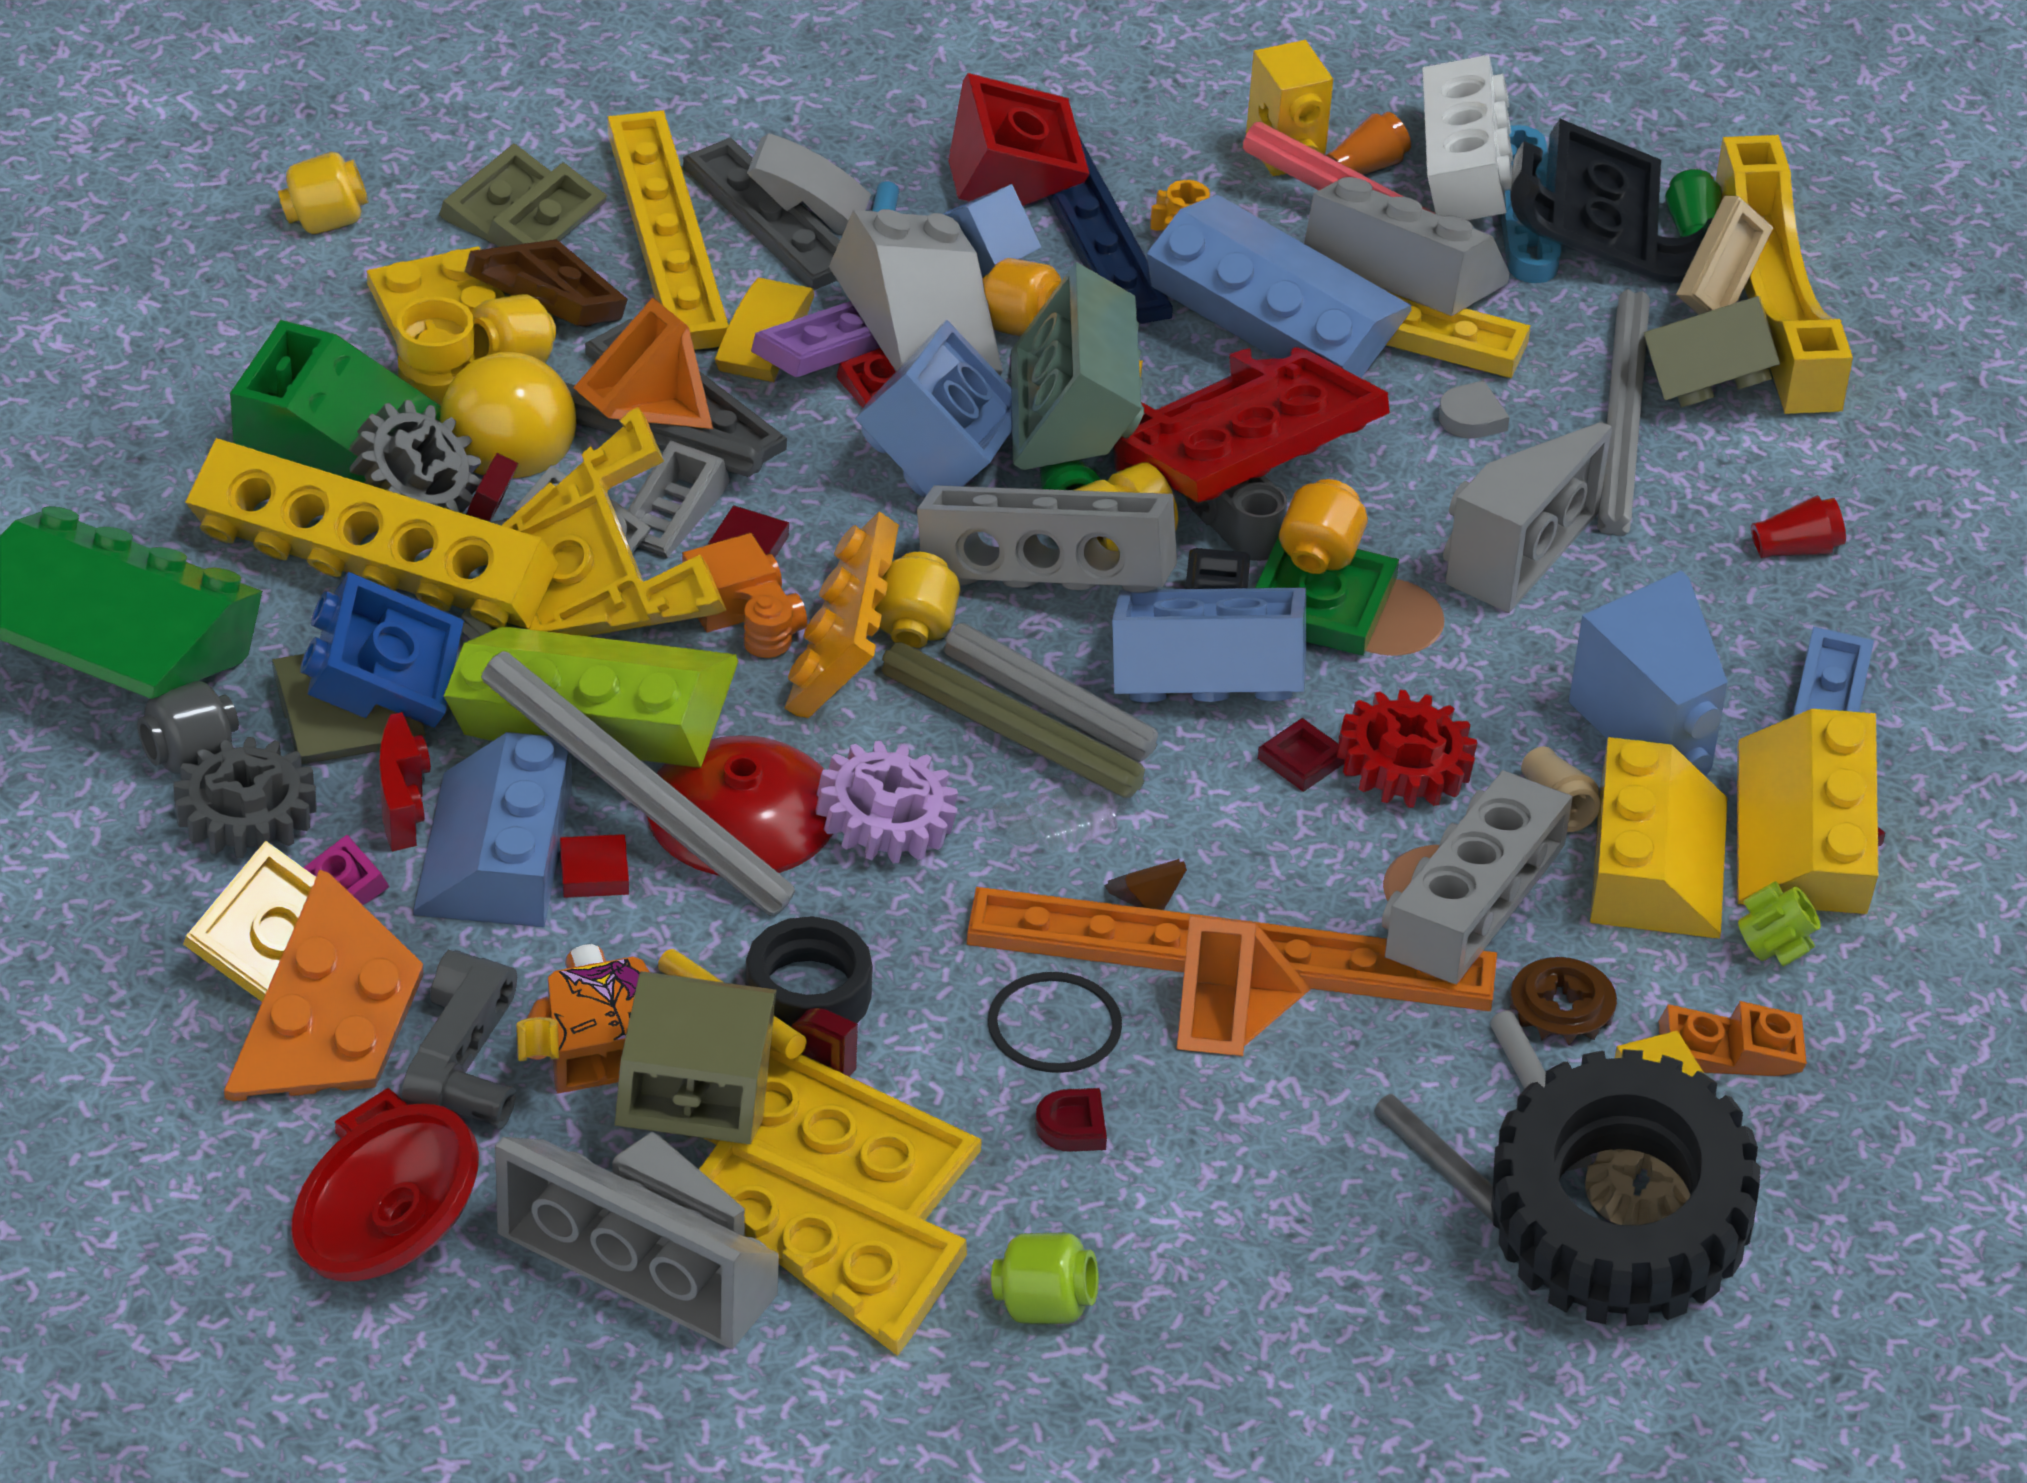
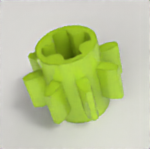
(1779, 923)

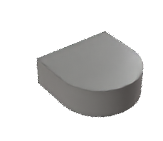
(1472, 411)

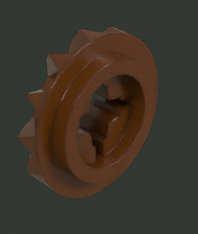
(1584, 986)

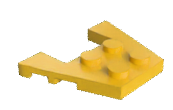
(597, 577)

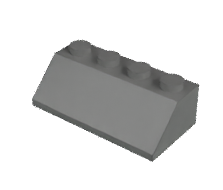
(632, 1239)

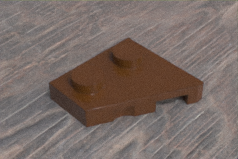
(551, 276)

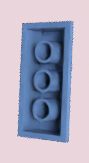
(1271, 287)

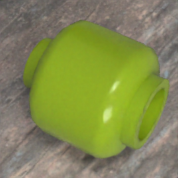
(1045, 1278)

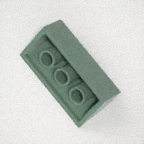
(1076, 373)

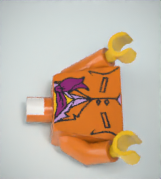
(582, 1019)

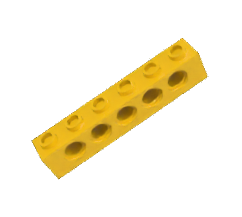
(240, 478)

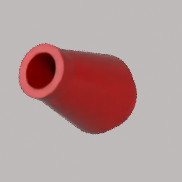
(1801, 530)

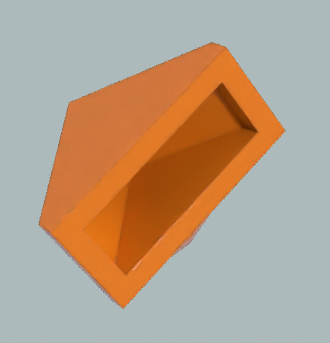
(650, 369)
(1232, 986)

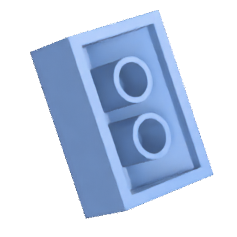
(1210, 643)
(498, 833)

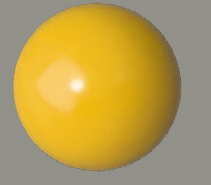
(512, 409)

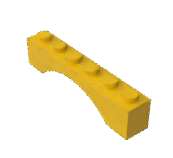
(1807, 340)

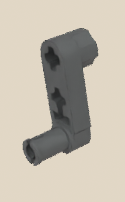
(474, 1000)

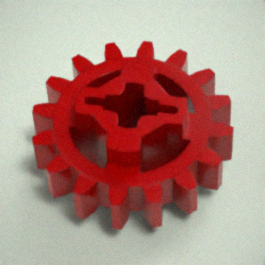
(1406, 748)

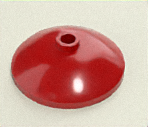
(758, 794)
(385, 1193)

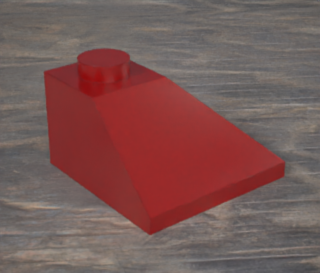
(1014, 138)

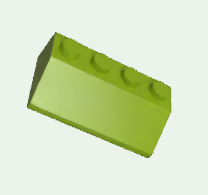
(643, 695)

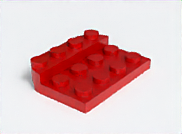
(1250, 422)

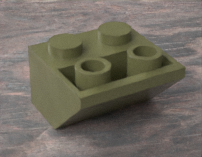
(696, 1058)

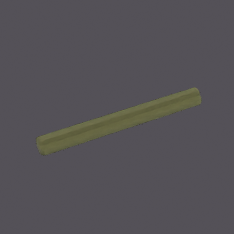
(1013, 720)

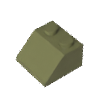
(1712, 350)

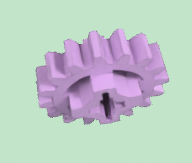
(886, 801)

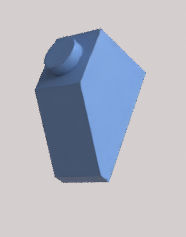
(996, 227)

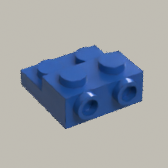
(381, 651)

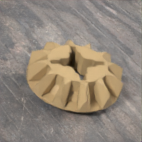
(1612, 1189)

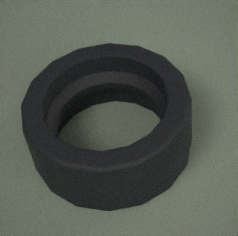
(815, 941)

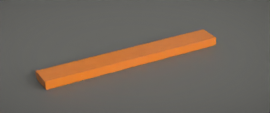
(1160, 942)

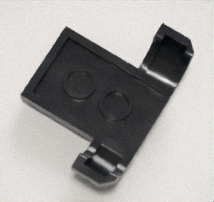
(1600, 203)

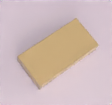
(1725, 257)

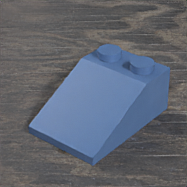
(940, 413)

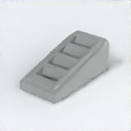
(688, 464)
(678, 1180)

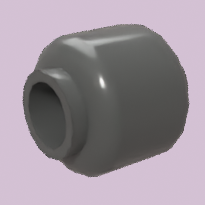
(184, 723)

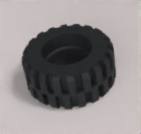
(1639, 1109)

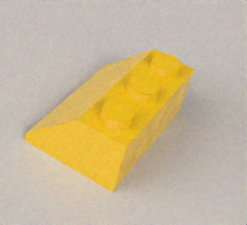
(1810, 809)
(1658, 842)

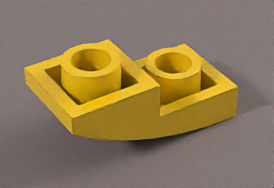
(762, 307)

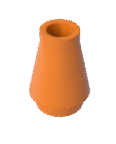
(1374, 144)

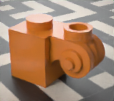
(751, 594)

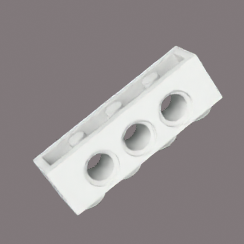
(1467, 138)

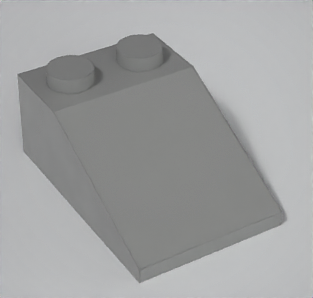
(912, 277)
(1524, 515)

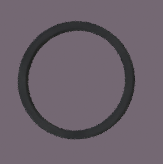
(1084, 1063)

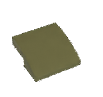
(521, 200)
(322, 729)

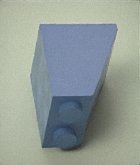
(1652, 670)

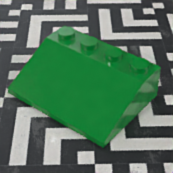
(118, 605)

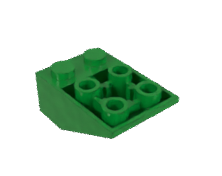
(311, 396)

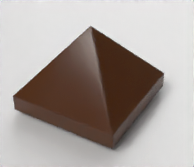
(1148, 886)

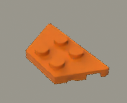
(329, 1002)

